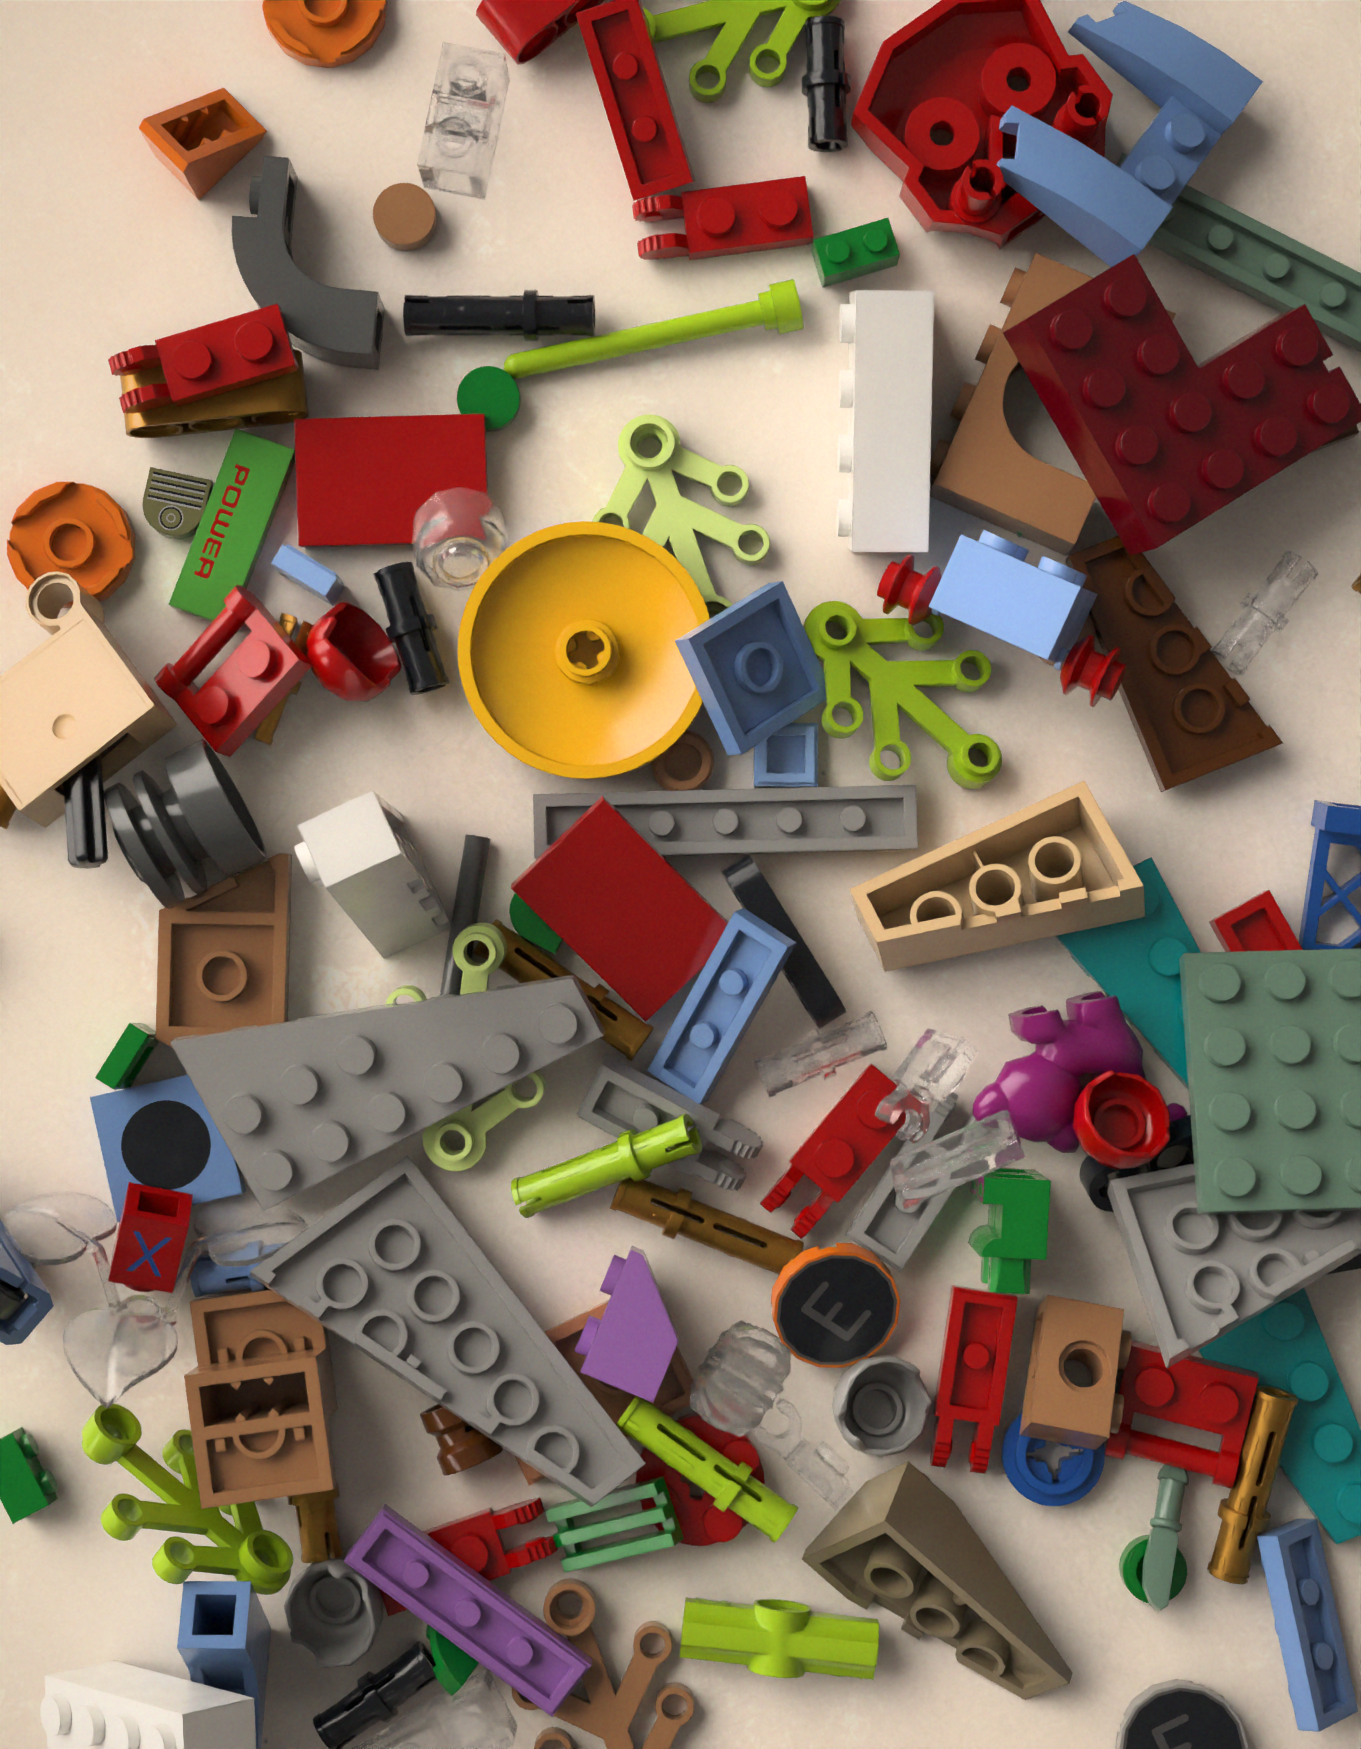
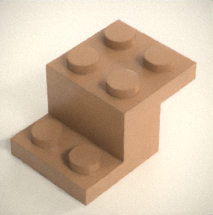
(259, 1399)

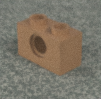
(1052, 1404)

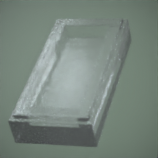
(956, 1159)

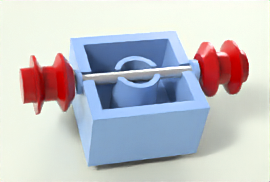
(1014, 601)

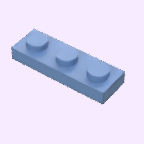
(721, 1006)
(1307, 1624)

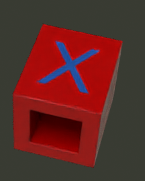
(150, 1238)

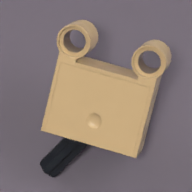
(73, 718)

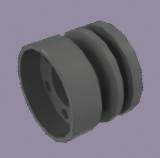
(184, 824)

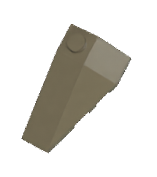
(923, 1561)

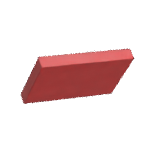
(371, 474)
(622, 908)

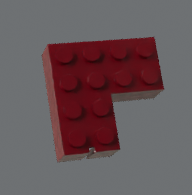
(1158, 430)

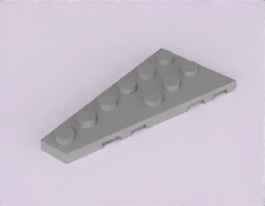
(351, 1082)
(1218, 1269)
(429, 1306)

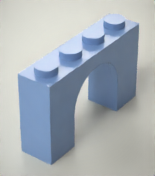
(226, 1640)

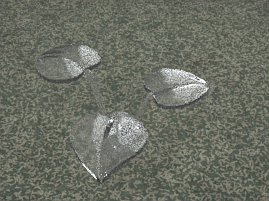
(136, 1336)

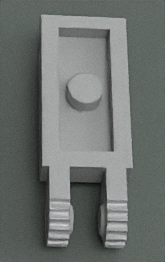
(631, 1100)
(884, 1223)

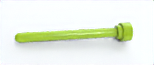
(774, 309)

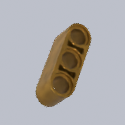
(255, 405)

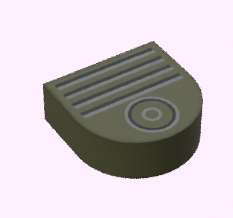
(175, 502)

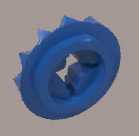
(1033, 1480)

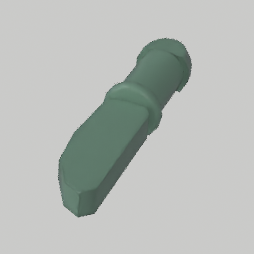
(1163, 1537)

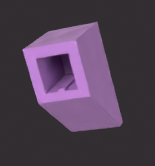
(635, 1333)

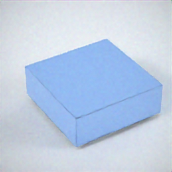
(308, 574)
(788, 758)

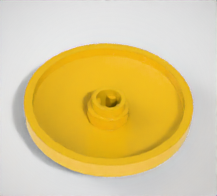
(578, 651)

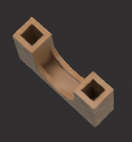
(984, 465)

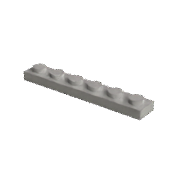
(748, 819)

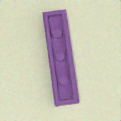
(468, 1610)

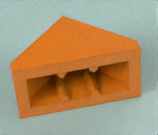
(202, 138)

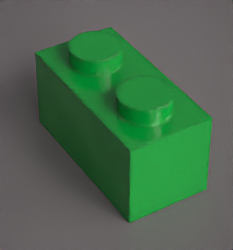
(855, 252)
(23, 1481)

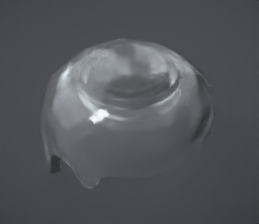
(458, 537)

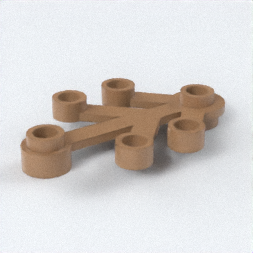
(607, 1712)

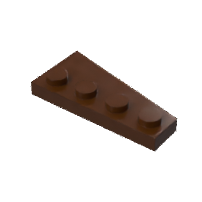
(1173, 686)

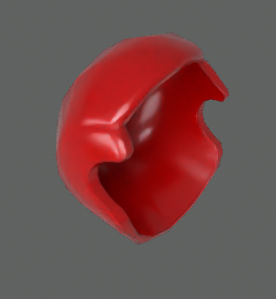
(351, 654)
(1121, 1120)

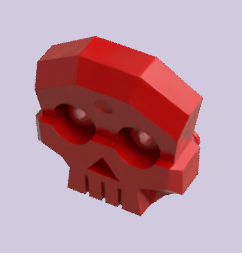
(953, 76)

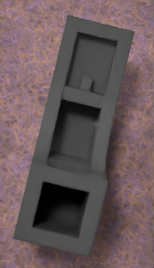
(320, 319)

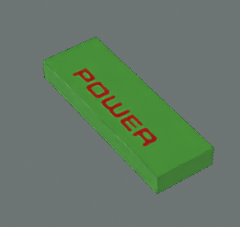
(233, 524)

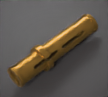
(530, 964)
(636, 1200)
(1245, 1508)

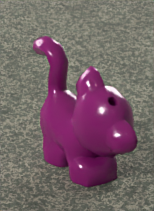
(1046, 1084)

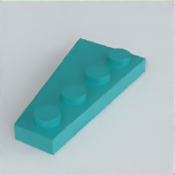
(1142, 967)
(1323, 1435)

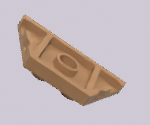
(226, 955)

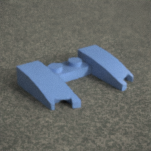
(1123, 206)

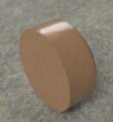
(405, 216)
(685, 765)

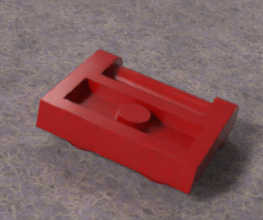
(247, 682)
(1190, 1394)

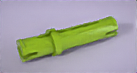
(628, 1157)
(707, 1468)

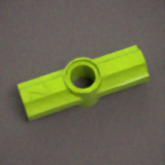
(779, 1638)

